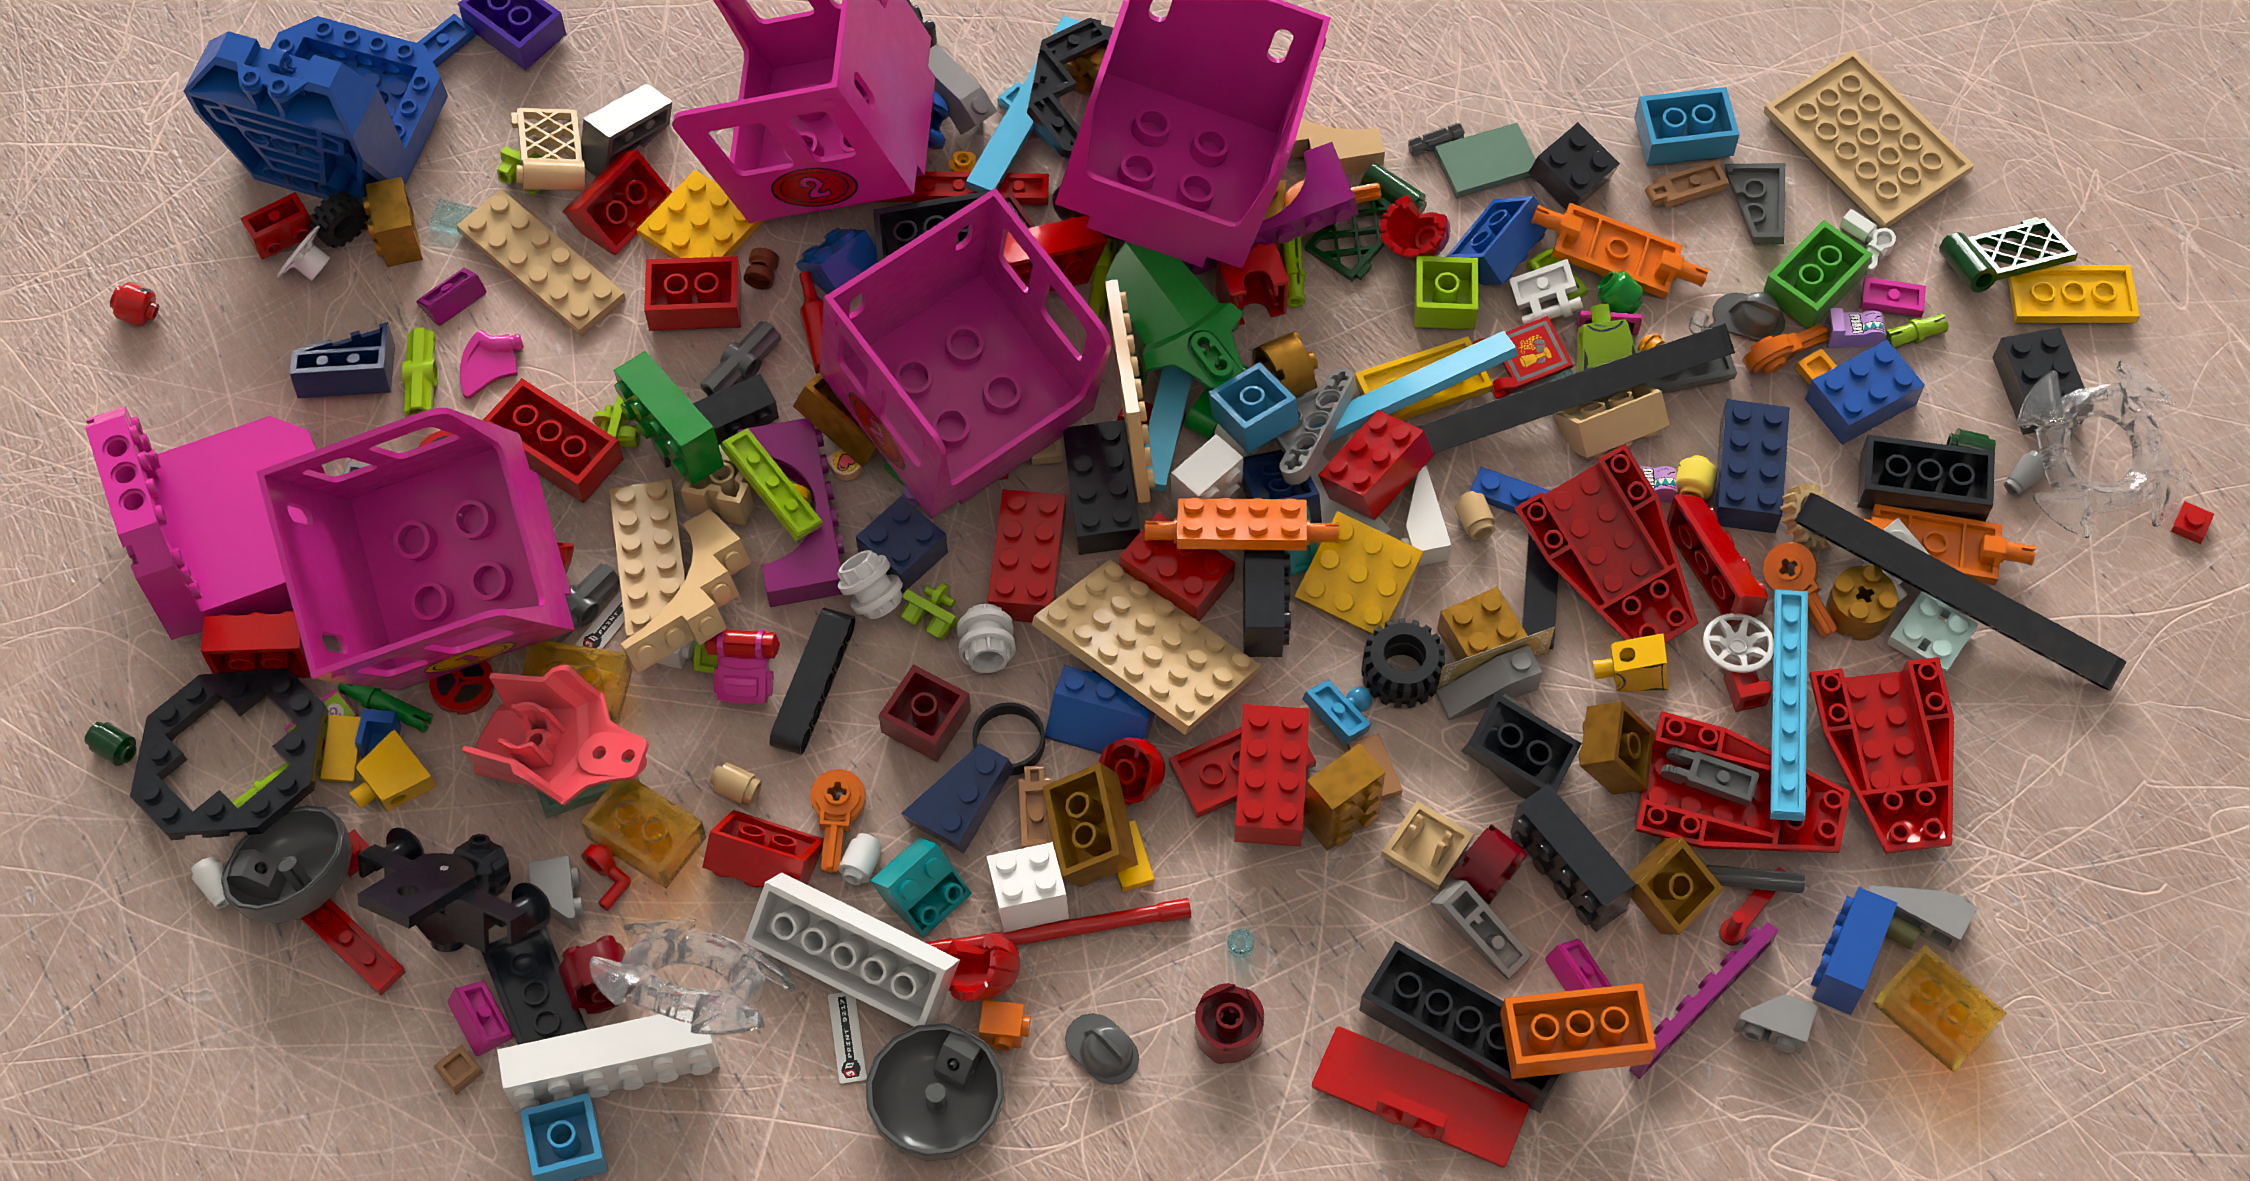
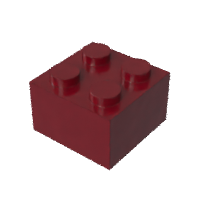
(925, 712)

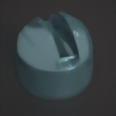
(1248, 943)

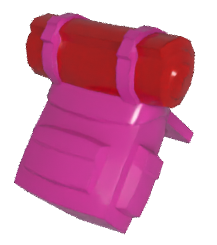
(743, 665)

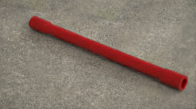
(1160, 912)

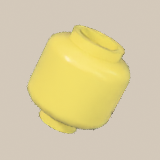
(1696, 477)

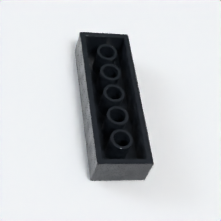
(1449, 1020)

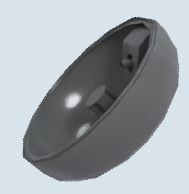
(299, 884)
(935, 1091)

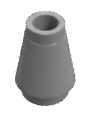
(2026, 473)

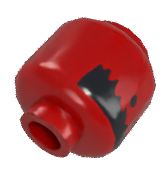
(134, 304)

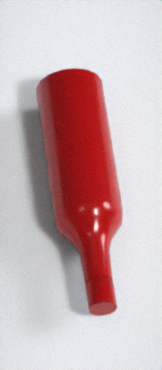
(812, 317)

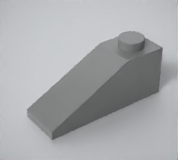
(963, 94)
(1508, 673)
(1936, 912)
(1480, 927)

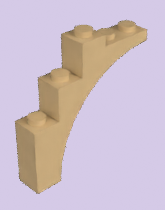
(1355, 148)
(694, 609)

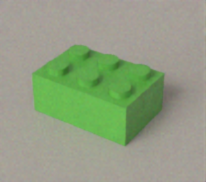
(1817, 274)

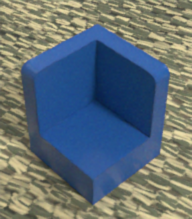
(374, 728)

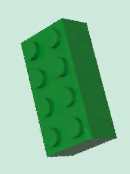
(668, 418)

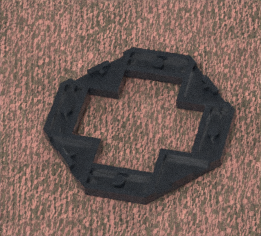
(1053, 80)
(218, 815)

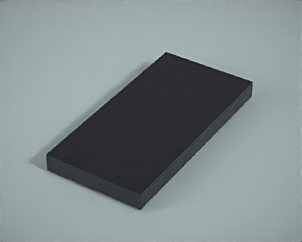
(532, 988)

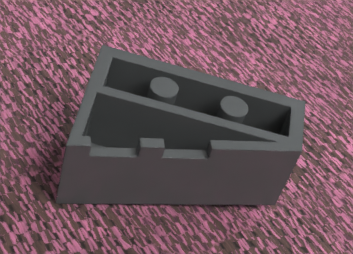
(623, 126)

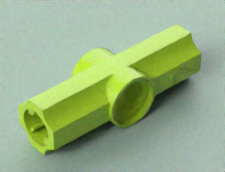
(419, 371)

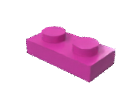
(1893, 297)

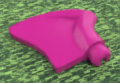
(487, 360)

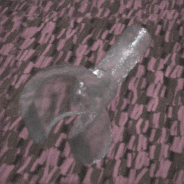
(1698, 322)

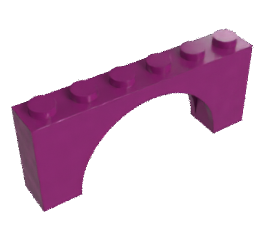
(1320, 203)
(814, 565)

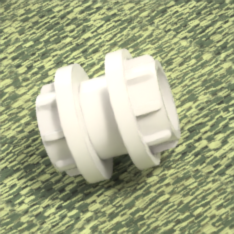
(873, 589)
(986, 638)

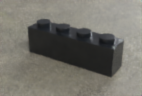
(737, 408)

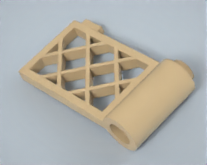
(551, 170)

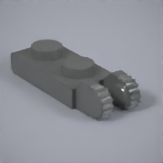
(1711, 775)

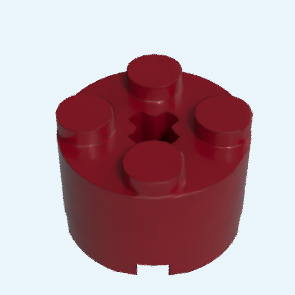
(1490, 863)
(577, 975)
(1236, 1006)

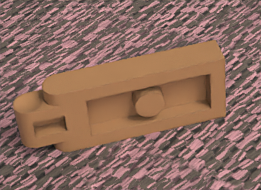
(1687, 184)
(1033, 809)

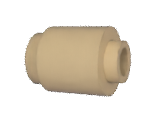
(1475, 515)
(735, 783)

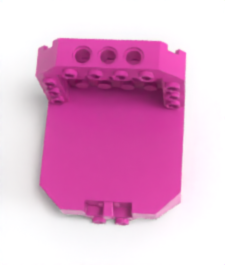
(198, 516)

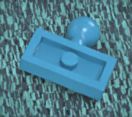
(1340, 712)

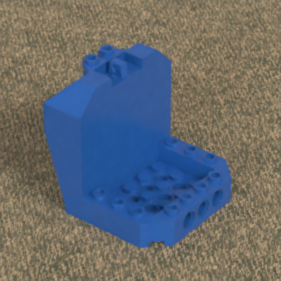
(314, 105)

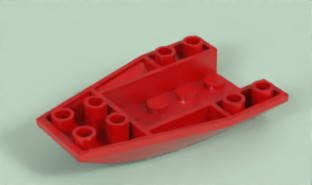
(1614, 547)
(1894, 749)
(1717, 823)

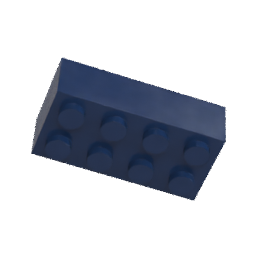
(1751, 465)

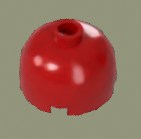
(1138, 766)

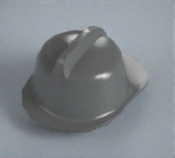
(1750, 315)
(1102, 1048)

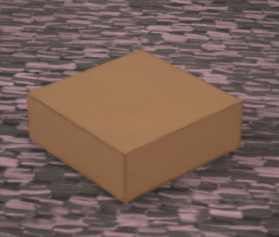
(458, 1069)

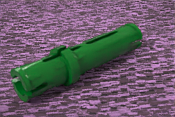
(379, 700)

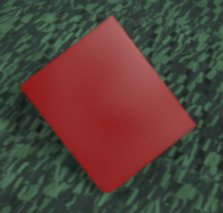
(1746, 690)

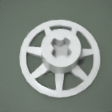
(306, 258)
(1737, 646)

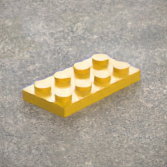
(2075, 295)
(1383, 374)

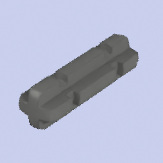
(1430, 140)

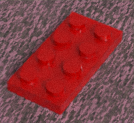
(1211, 772)

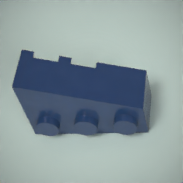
(346, 366)
(961, 798)

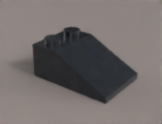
(1521, 748)

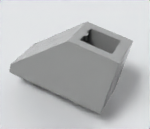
(559, 883)
(1780, 1022)

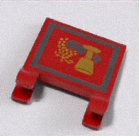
(1538, 357)

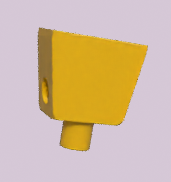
(391, 775)

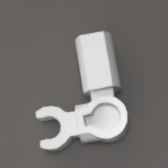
(1880, 240)

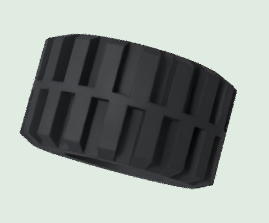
(1406, 640)

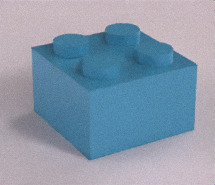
(1253, 407)
(564, 1139)

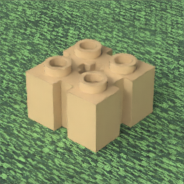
(722, 492)

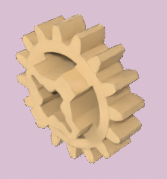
(1794, 502)

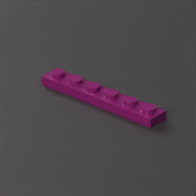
(1710, 991)

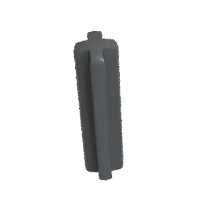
(1758, 879)

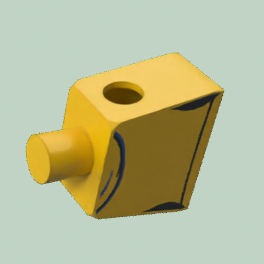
(1636, 664)

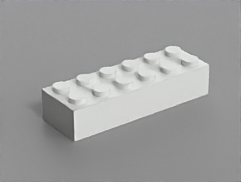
(851, 950)
(604, 1060)

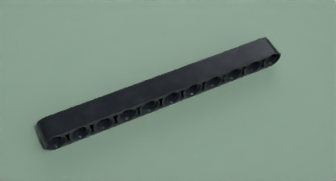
(1578, 388)
(1960, 591)

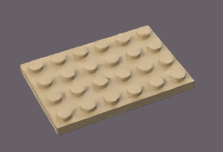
(1868, 139)
(1130, 391)
(1146, 646)

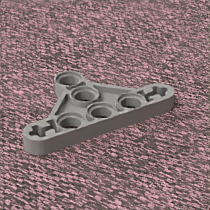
(1310, 413)

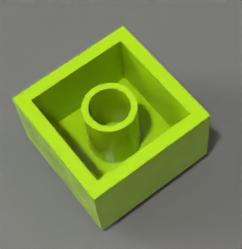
(1445, 292)

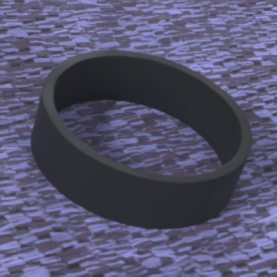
(1017, 709)

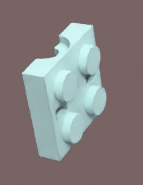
(1937, 638)

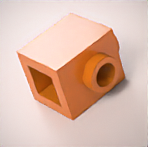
(1003, 1024)

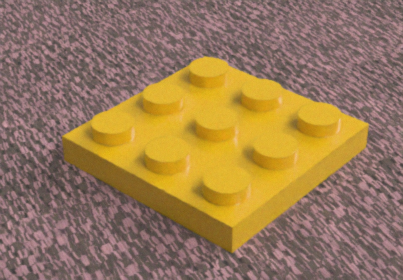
(697, 221)
(1360, 575)

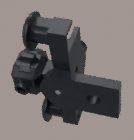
(450, 894)

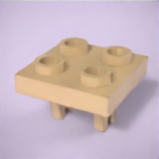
(1427, 845)

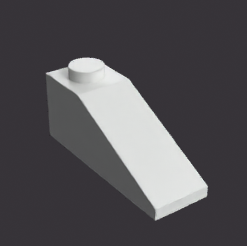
(1425, 523)

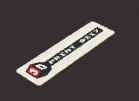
(605, 625)
(847, 1038)

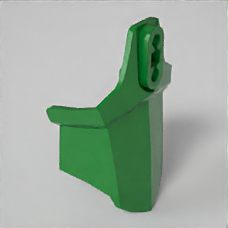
(1174, 316)

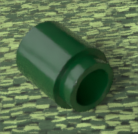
(1971, 440)
(110, 743)

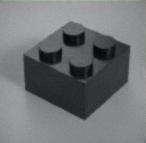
(1573, 167)

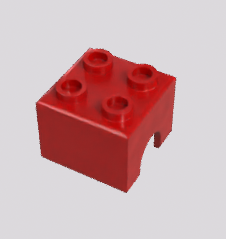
(1259, 282)

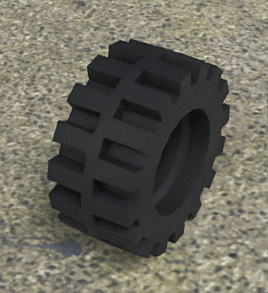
(339, 219)

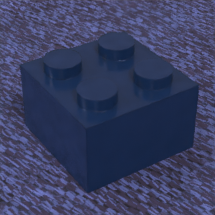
(906, 540)

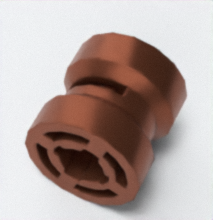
(762, 265)

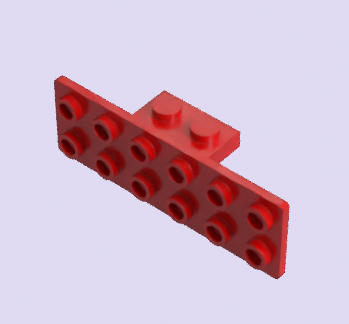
(1420, 1096)

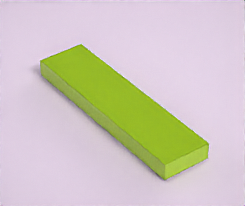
(771, 484)

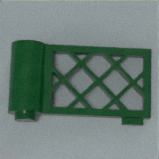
(1391, 190)
(1978, 265)

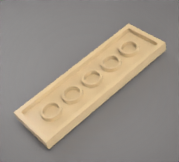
(541, 262)
(646, 550)

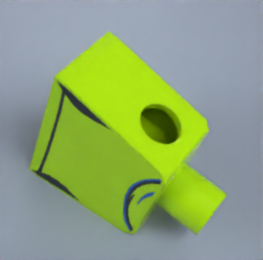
(1602, 339)

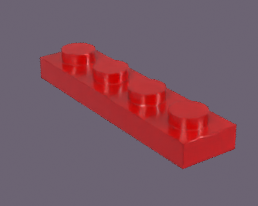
(354, 946)

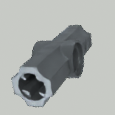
(742, 359)
(588, 597)

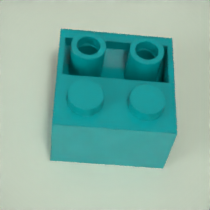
(921, 886)

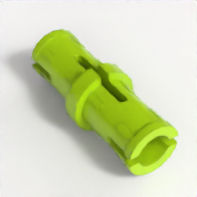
(1917, 330)

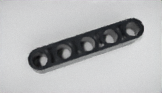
(812, 681)

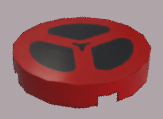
(464, 689)

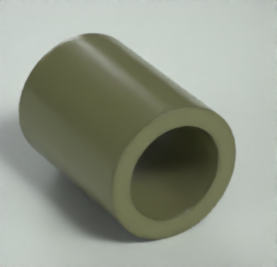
(1902, 932)

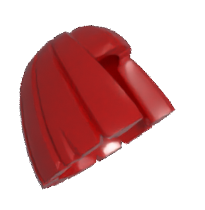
(1413, 233)
(985, 971)

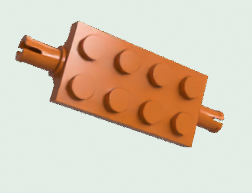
(1611, 245)
(1242, 525)
(1959, 542)

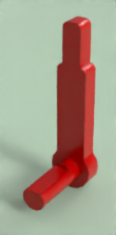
(1733, 930)

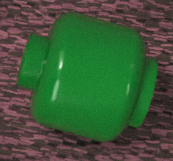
(1620, 292)

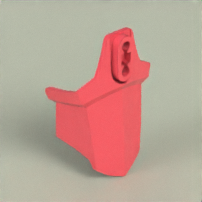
(554, 736)

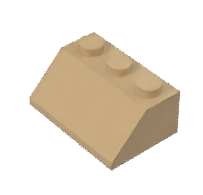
(1613, 420)

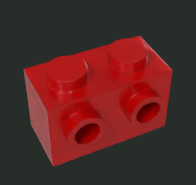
(277, 225)

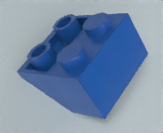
(839, 258)

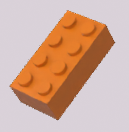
(1577, 1030)

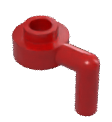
(601, 861)

